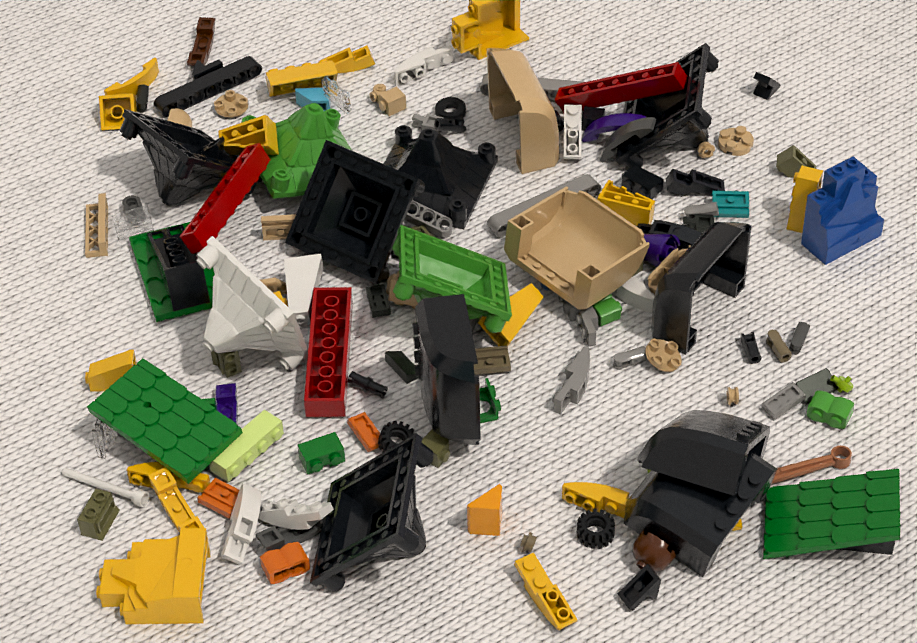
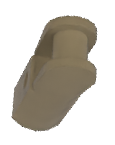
(778, 346)

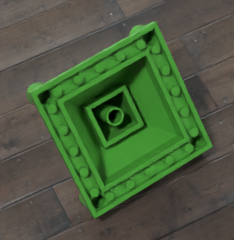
(299, 147)
(440, 269)

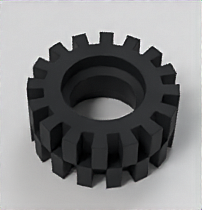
(393, 430)
(595, 538)

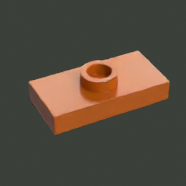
(365, 431)

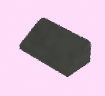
(401, 365)
(816, 382)

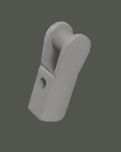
(702, 209)
(628, 358)

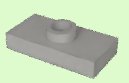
(783, 400)

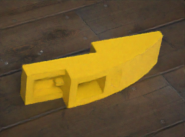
(139, 474)
(596, 496)
(544, 593)

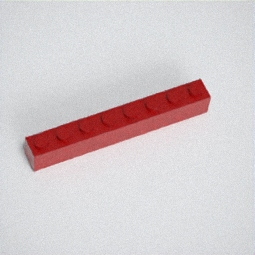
(623, 87)
(225, 197)

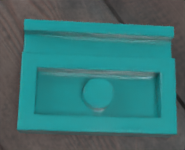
(732, 203)

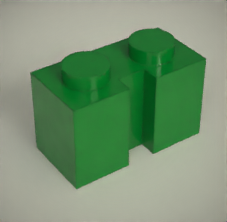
(320, 452)

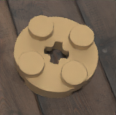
(728, 138)

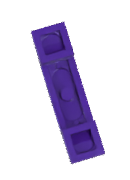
(608, 124)
(227, 401)

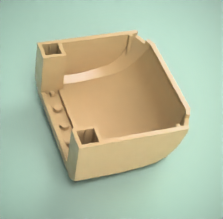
(515, 91)
(575, 246)

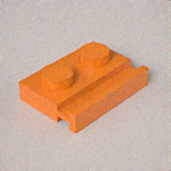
(219, 497)

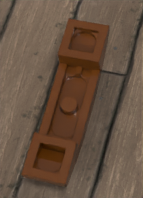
(203, 41)

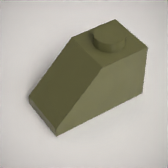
(791, 161)
(439, 446)

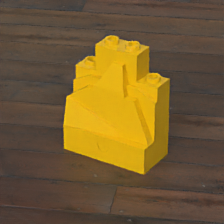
(487, 26)
(158, 580)

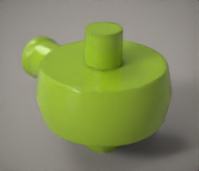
(843, 383)

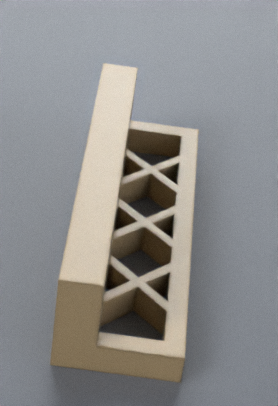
(101, 229)

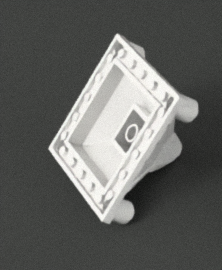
(247, 311)

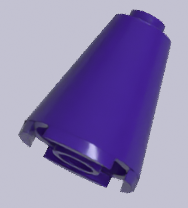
(660, 247)

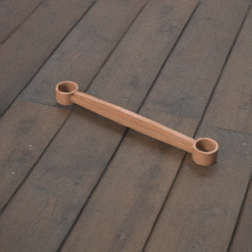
(811, 465)

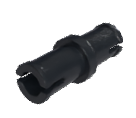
(367, 384)

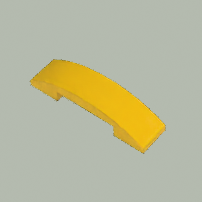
(146, 77)
(172, 500)

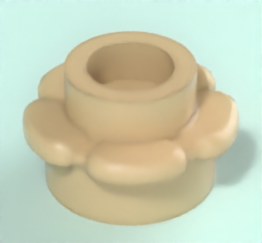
(706, 146)

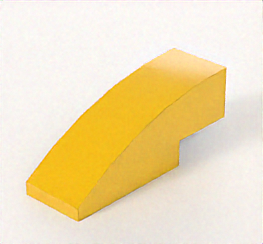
(350, 61)

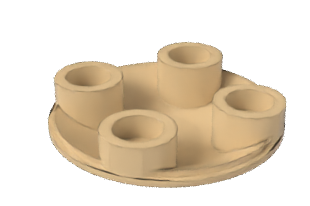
(231, 104)
(663, 355)

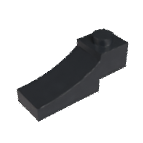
(694, 182)

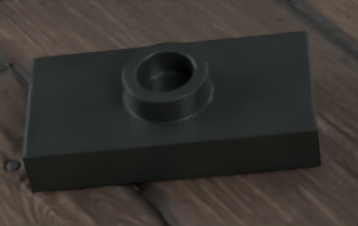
(378, 300)

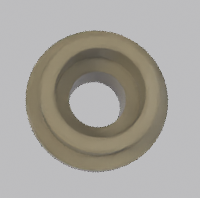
(528, 542)

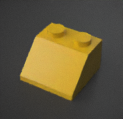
(112, 109)

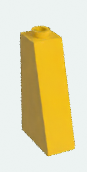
(522, 306)

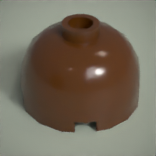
(652, 551)

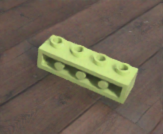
(254, 440)

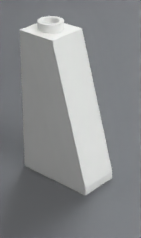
(302, 277)

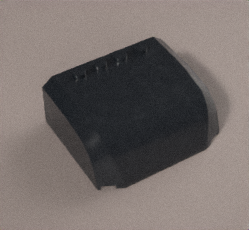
(713, 259)
(447, 368)
(705, 449)
(693, 516)

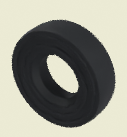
(450, 102)

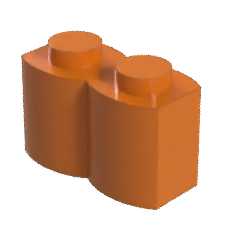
(284, 562)

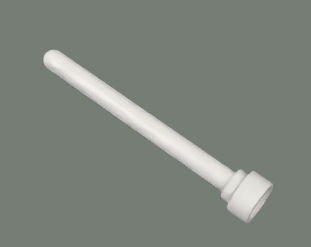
(139, 498)

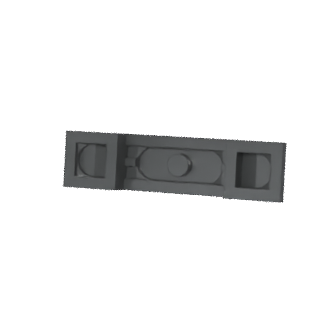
(638, 127)
(276, 539)

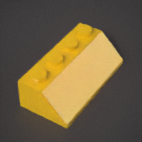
(303, 76)

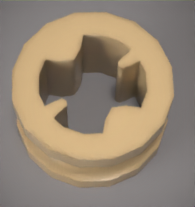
(732, 395)

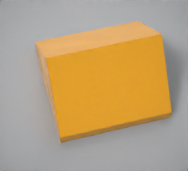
(485, 513)

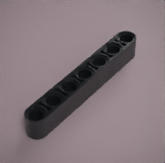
(208, 85)

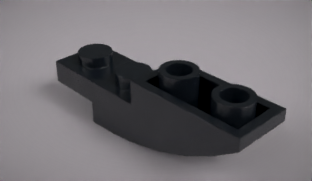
(686, 235)

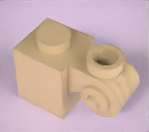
(389, 101)

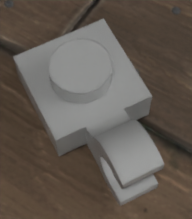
(424, 122)

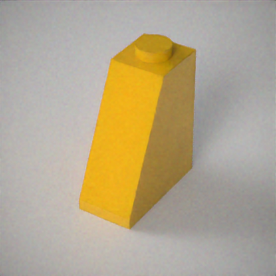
(109, 370)

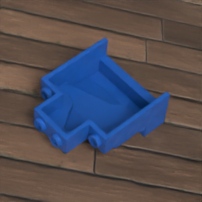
(842, 212)

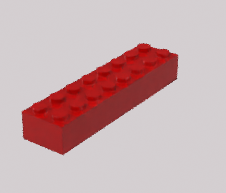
(328, 352)

